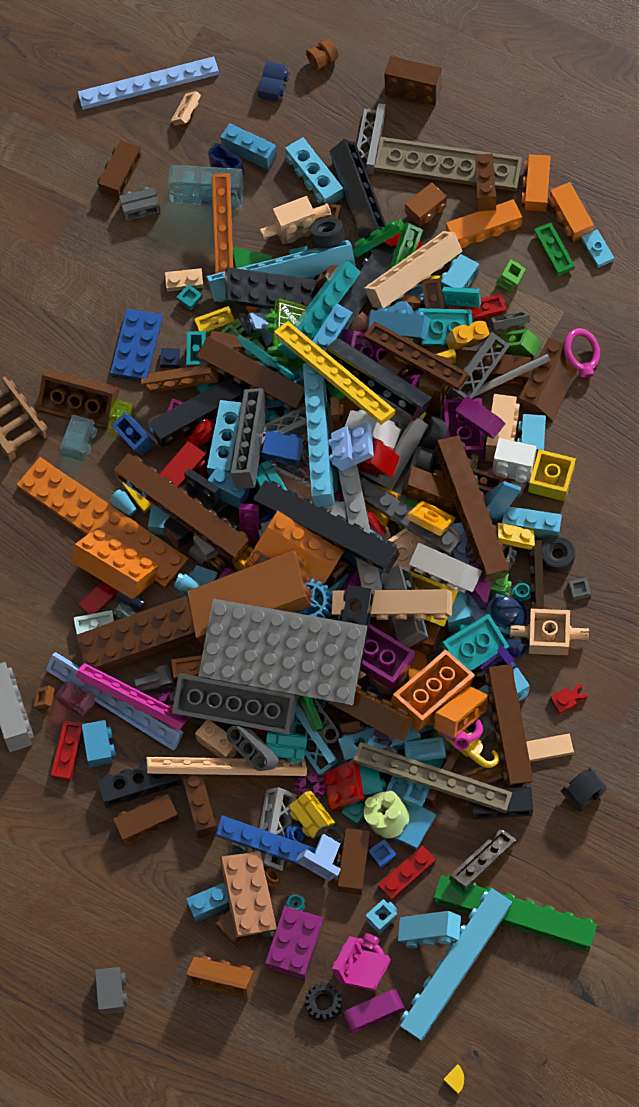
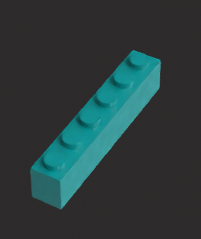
(324, 302)

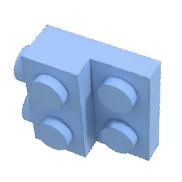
(351, 446)

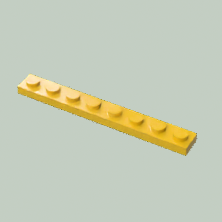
(334, 373)

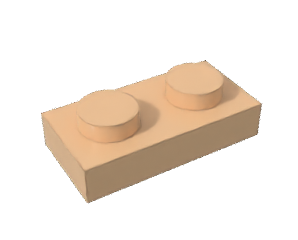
(185, 108)
(180, 279)

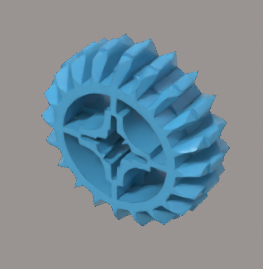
(317, 610)

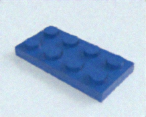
(136, 344)

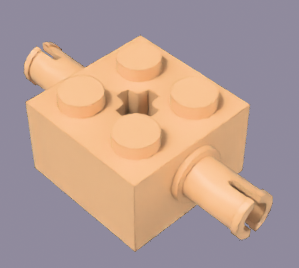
(294, 220)
(549, 643)

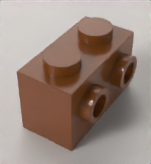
(426, 204)

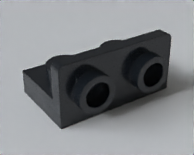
(201, 489)

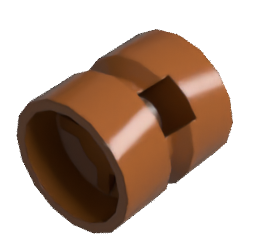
(321, 54)

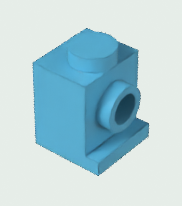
(381, 908)

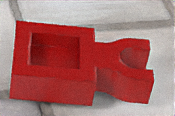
(202, 433)
(566, 700)

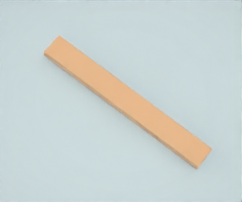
(220, 766)

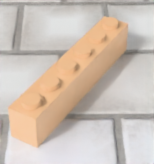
(413, 270)
(402, 604)

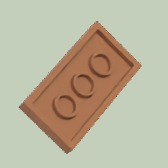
(248, 894)

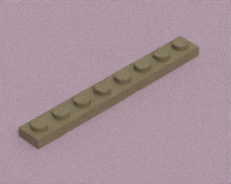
(432, 777)

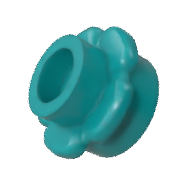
(522, 587)
(296, 899)

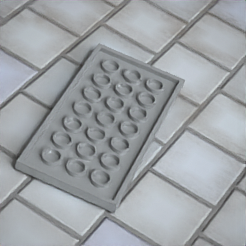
(283, 651)

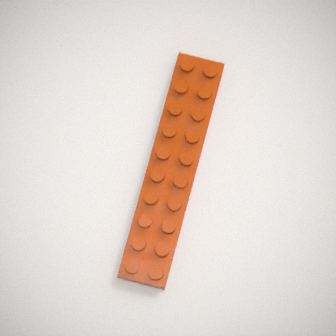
(88, 512)

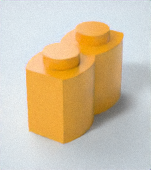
(467, 335)

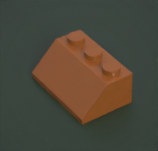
(220, 977)

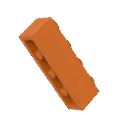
(486, 224)

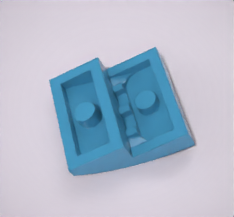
(408, 791)
(419, 824)

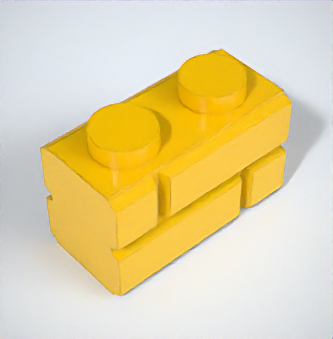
(310, 814)

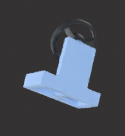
(257, 322)
(324, 855)

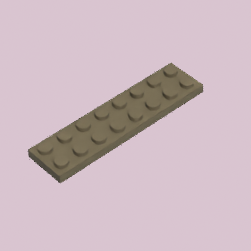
(443, 163)

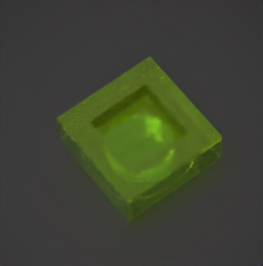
(119, 408)

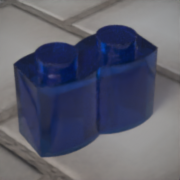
(221, 158)

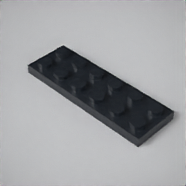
(263, 288)

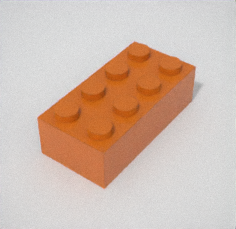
(114, 563)
(432, 689)

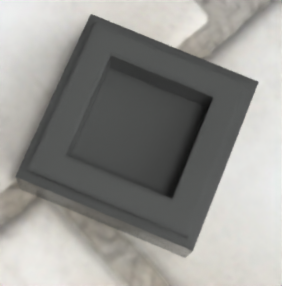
(579, 589)

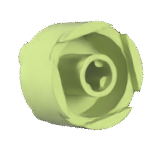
(386, 814)

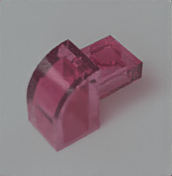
(75, 698)

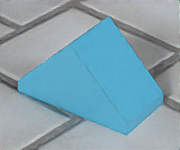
(157, 520)

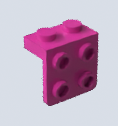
(359, 967)

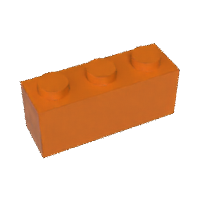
(536, 182)
(570, 211)
(461, 711)

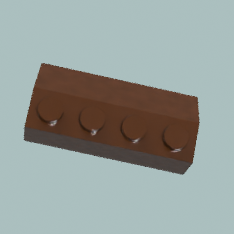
(548, 382)
(77, 396)

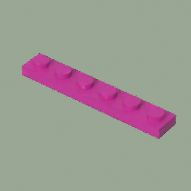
(130, 695)

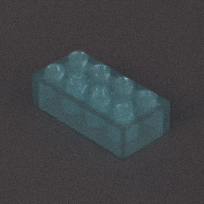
(194, 184)

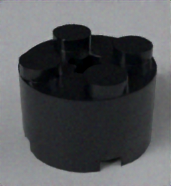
(583, 789)

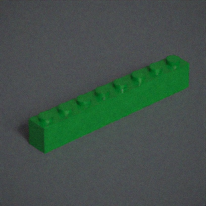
(522, 915)

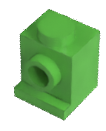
(510, 276)
(500, 586)

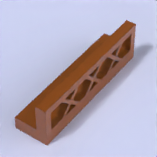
(180, 378)

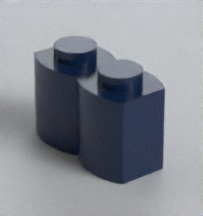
(273, 81)

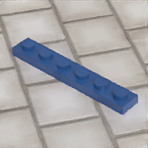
(260, 840)

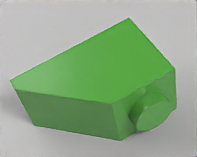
(521, 343)

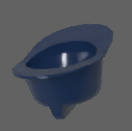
(507, 611)

